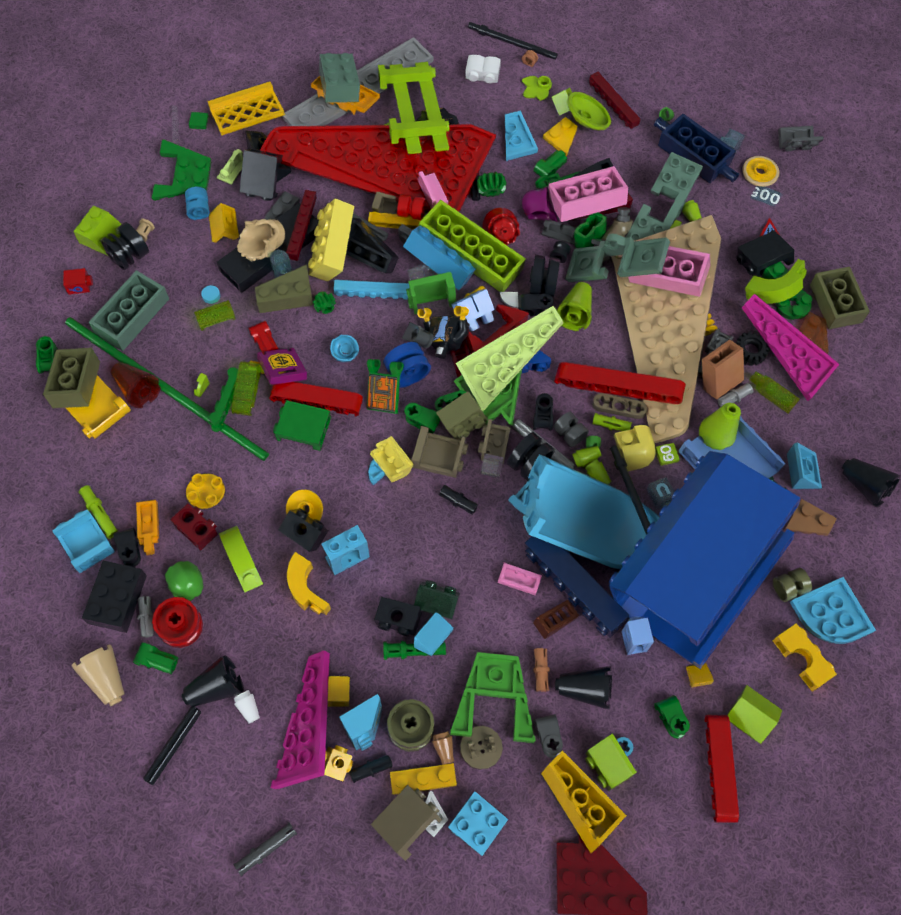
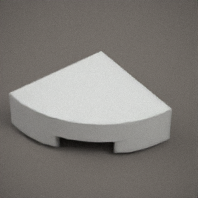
(510, 299)

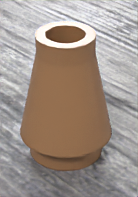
(444, 747)

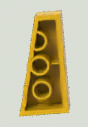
(583, 801)

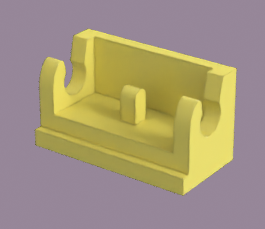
(392, 459)

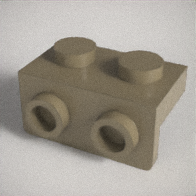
(495, 440)

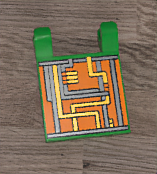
(383, 388)

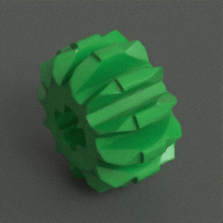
(491, 184)

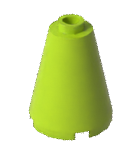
(577, 307)
(721, 427)

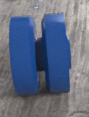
(415, 363)

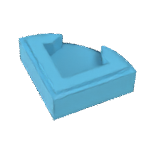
(375, 472)

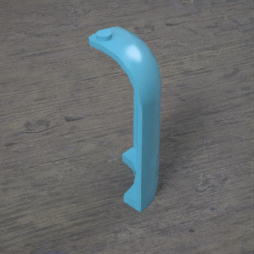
(581, 513)

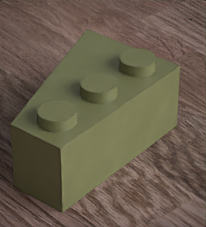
(285, 292)

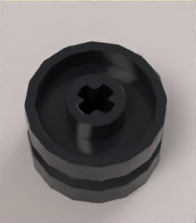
(543, 275)
(526, 453)

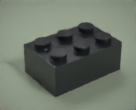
(114, 596)

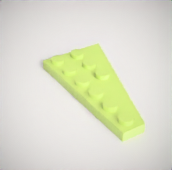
(500, 361)

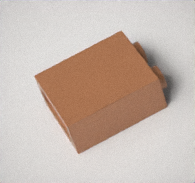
(723, 369)

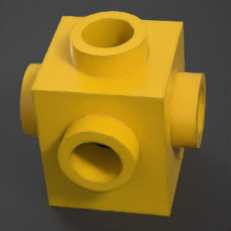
(342, 766)

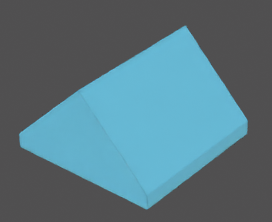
(803, 468)

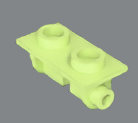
(232, 168)

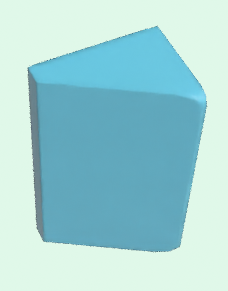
(432, 634)

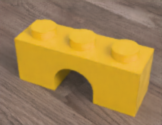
(796, 641)

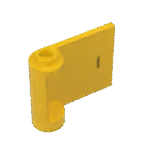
(102, 411)

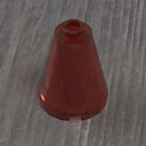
(135, 384)

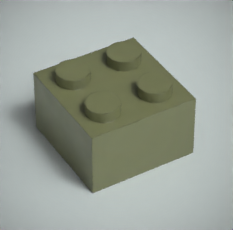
(462, 416)

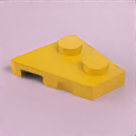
(561, 135)

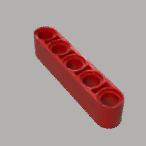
(317, 396)
(722, 769)

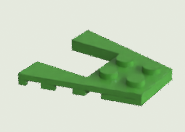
(495, 677)

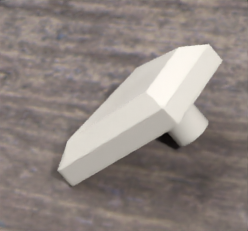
(435, 826)

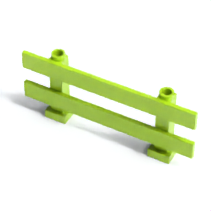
(409, 127)

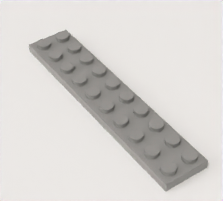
(318, 113)

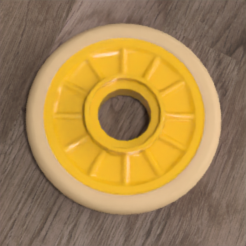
(760, 162)

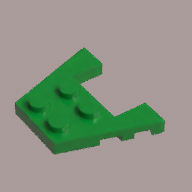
(190, 171)

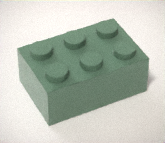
(339, 78)

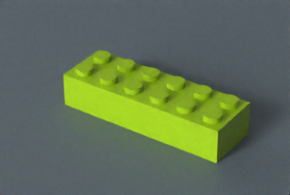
(492, 258)

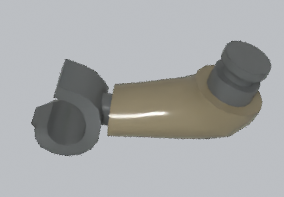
(620, 226)

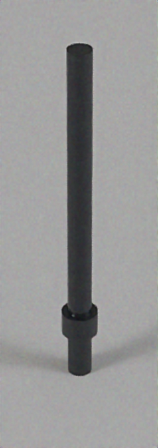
(484, 30)
(620, 464)

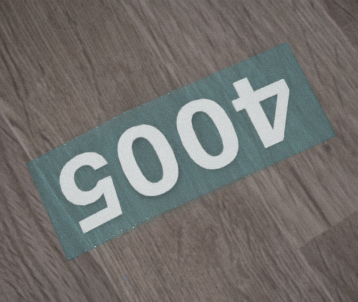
(766, 195)

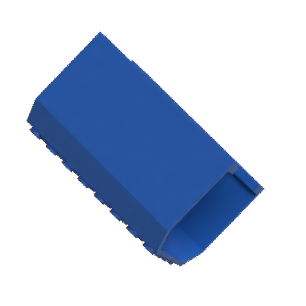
(706, 555)

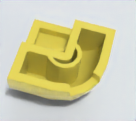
(636, 446)

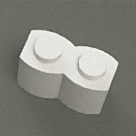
(483, 68)

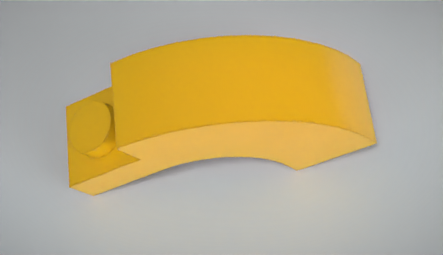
(297, 581)

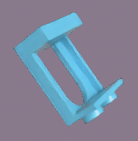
(345, 547)

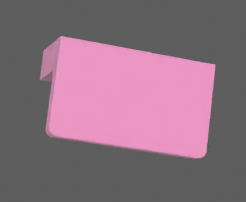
(431, 189)

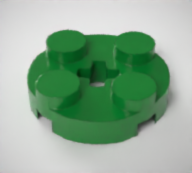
(793, 312)

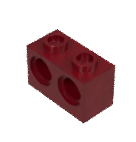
(192, 528)

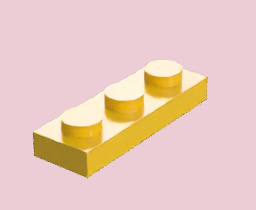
(424, 778)

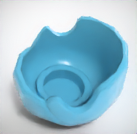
(344, 344)

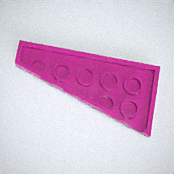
(798, 355)
(307, 727)

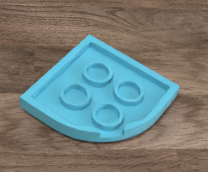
(833, 613)

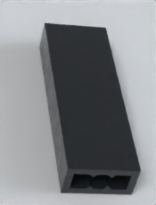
(243, 272)

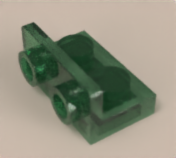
(437, 599)

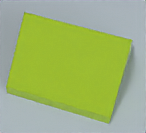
(754, 714)

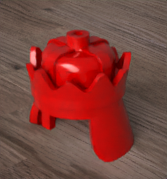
(502, 225)

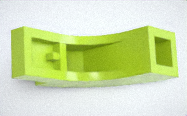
(778, 289)

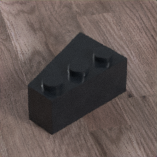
(369, 248)

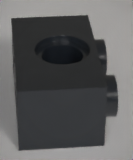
(293, 525)
(389, 608)

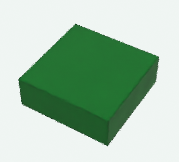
(198, 120)

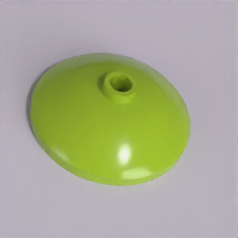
(588, 111)

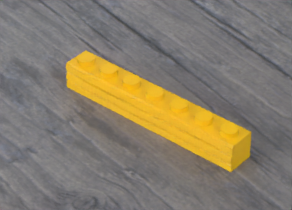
(391, 220)

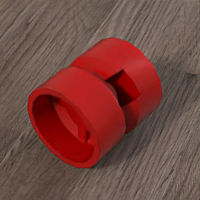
(409, 206)

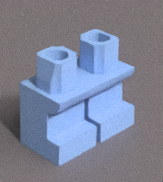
(479, 306)

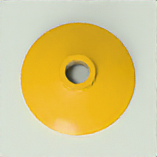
(306, 497)

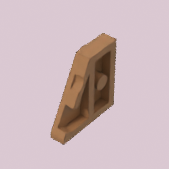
(810, 520)

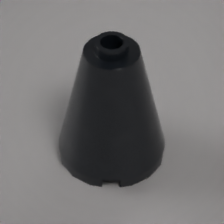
(870, 480)
(213, 684)
(587, 686)

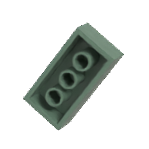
(129, 310)

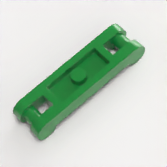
(223, 405)

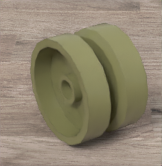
(410, 712)

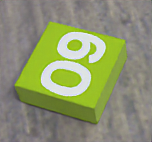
(667, 454)

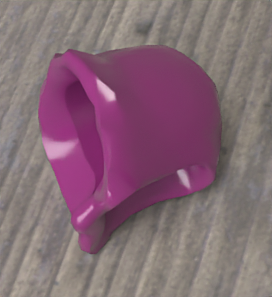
(538, 202)

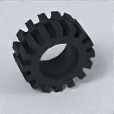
(756, 340)

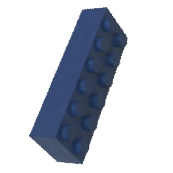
(578, 584)

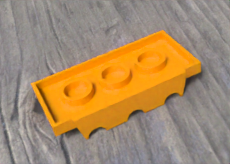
(366, 98)

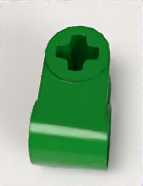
(45, 356)
(424, 417)
(672, 714)

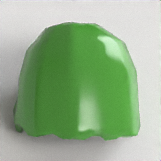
(184, 580)

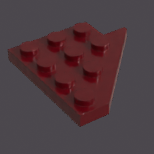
(595, 883)

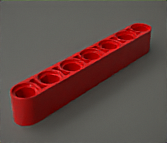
(620, 383)

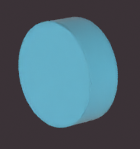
(210, 294)

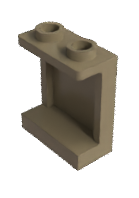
(439, 453)
(405, 820)

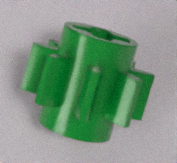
(324, 302)

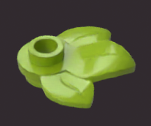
(536, 88)

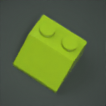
(94, 227)
(610, 763)

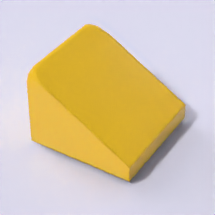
(698, 676)

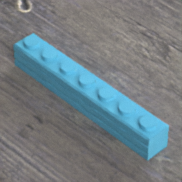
(371, 289)

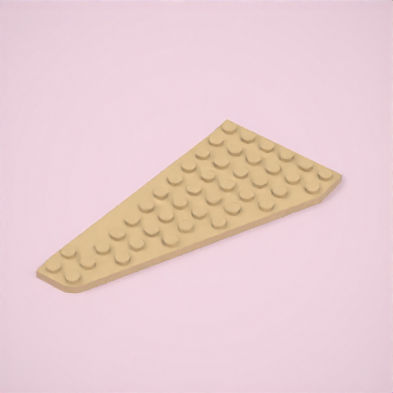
(671, 327)

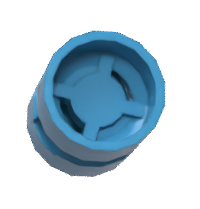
(197, 203)

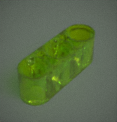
(246, 388)

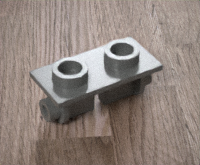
(560, 232)

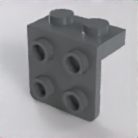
(798, 137)

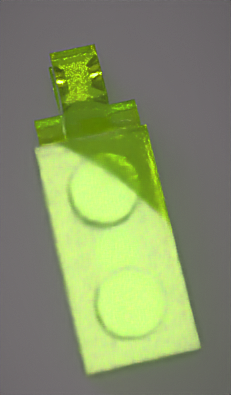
(774, 392)

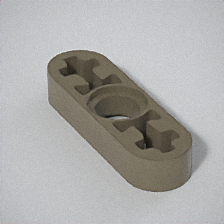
(616, 399)

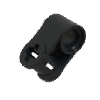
(535, 303)
(543, 415)
(126, 545)

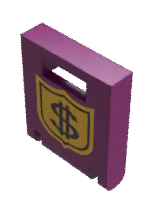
(280, 361)

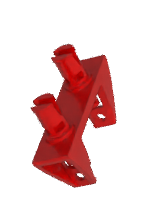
(513, 318)

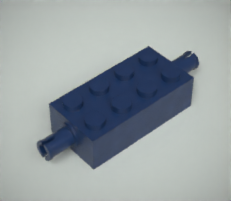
(698, 145)

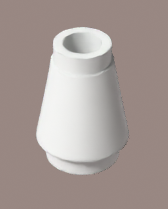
(247, 706)

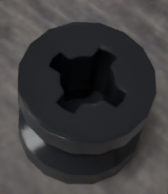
(560, 251)

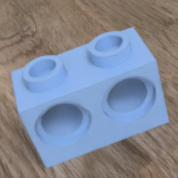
(637, 635)

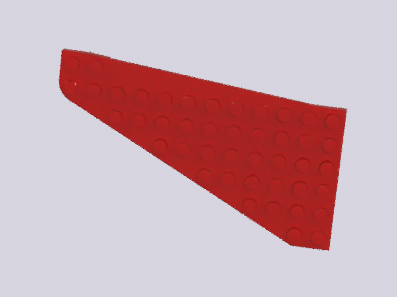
(369, 160)

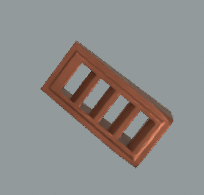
(546, 627)

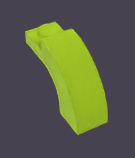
(240, 558)

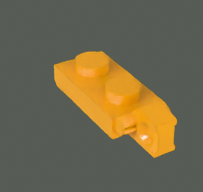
(147, 525)

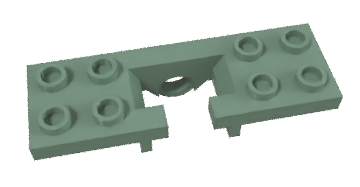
(673, 182)
(638, 258)

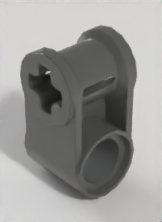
(417, 334)
(549, 732)

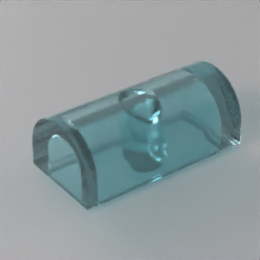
(280, 263)

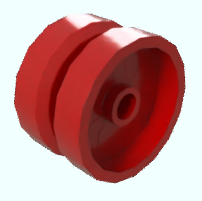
(177, 622)

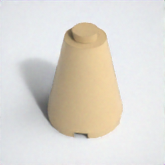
(101, 675)

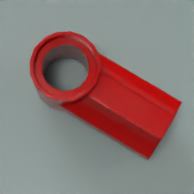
(263, 337)

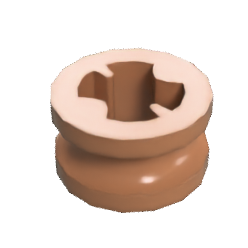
(530, 58)

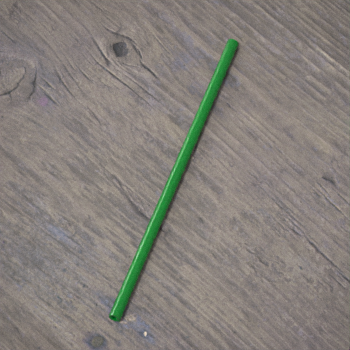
(167, 389)

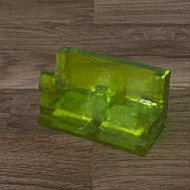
(214, 314)

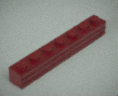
(614, 100)
(301, 225)

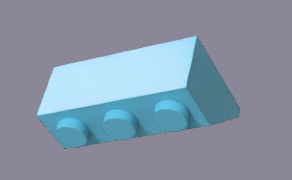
(362, 722)

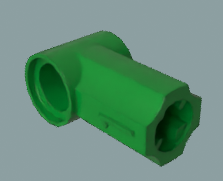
(551, 164)
(154, 658)

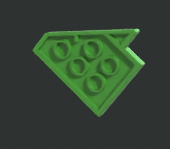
(503, 404)

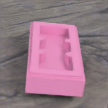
(519, 579)

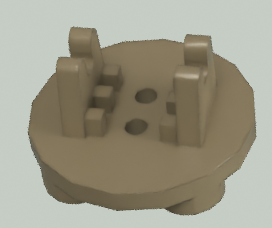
(490, 744)

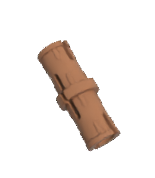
(541, 670)

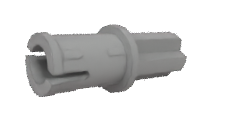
(736, 394)
(145, 616)

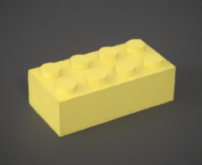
(331, 240)

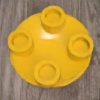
(205, 490)

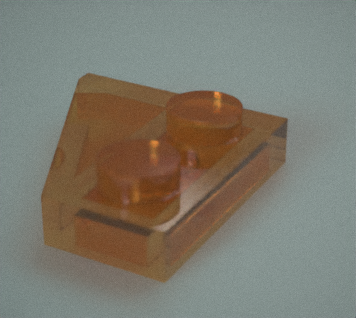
(815, 329)

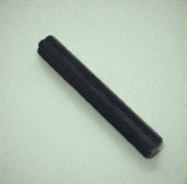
(172, 745)

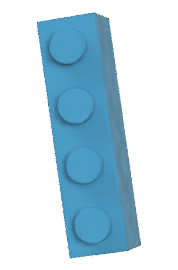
(438, 256)

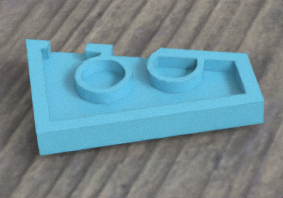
(518, 137)

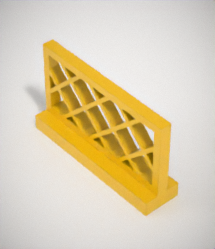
(243, 100)

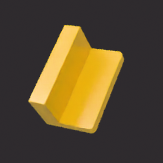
(223, 223)

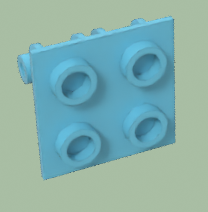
(478, 823)

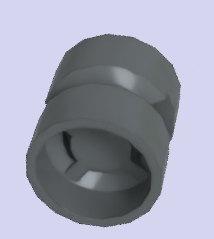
(569, 427)

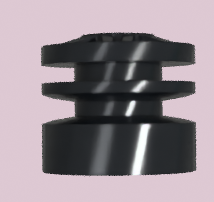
(124, 246)

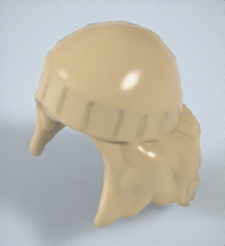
(260, 238)

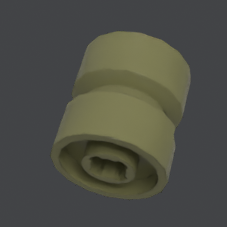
(792, 584)

